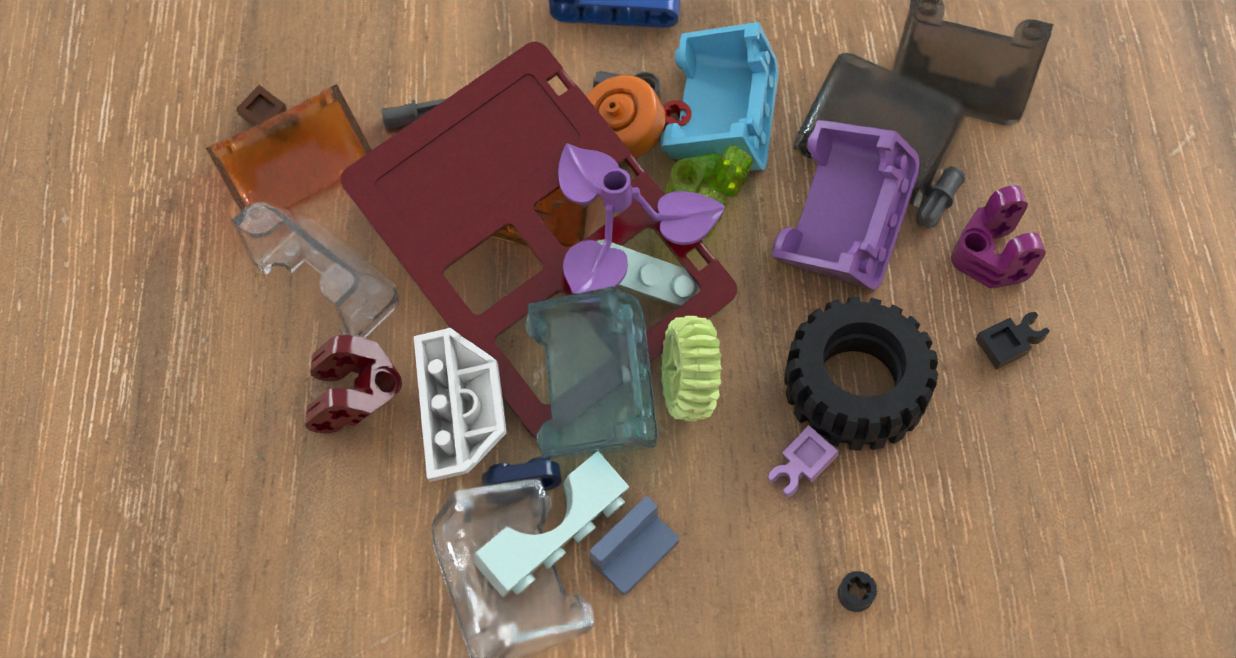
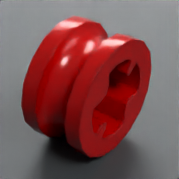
(676, 106)

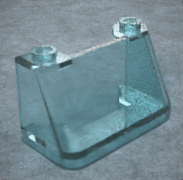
(595, 374)

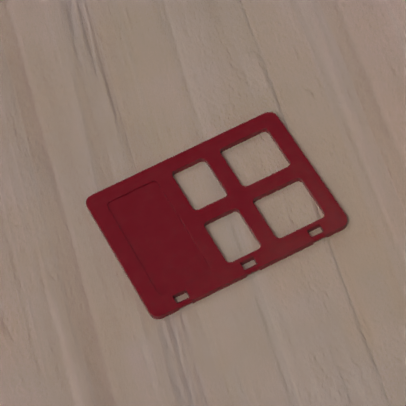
(484, 167)

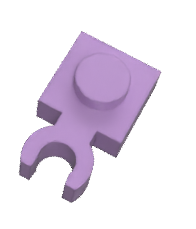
(805, 456)

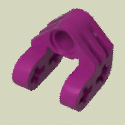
(995, 221)

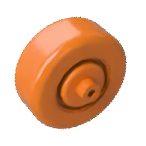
(631, 111)

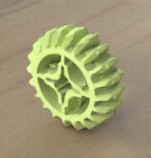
(691, 368)

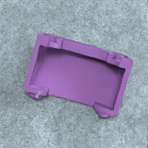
(851, 204)

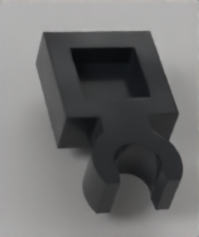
(1009, 342)

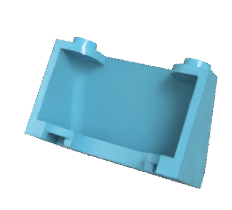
(729, 92)

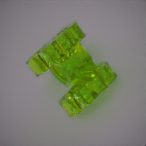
(721, 173)

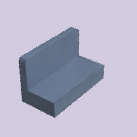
(633, 547)

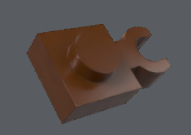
(260, 106)

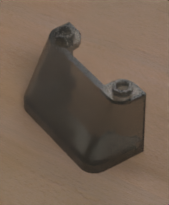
(974, 66)
(881, 99)

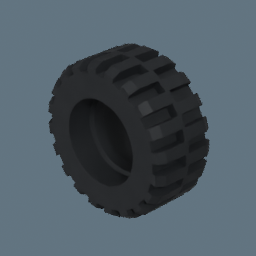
(870, 330)

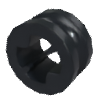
(851, 601)

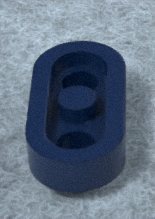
(537, 467)

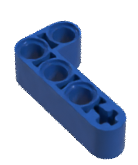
(617, 12)

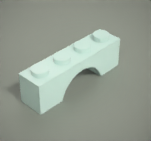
(514, 556)

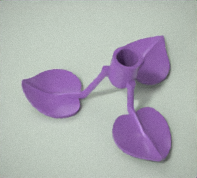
(589, 173)

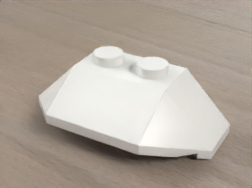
(457, 402)

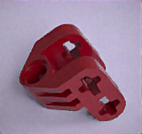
(347, 406)

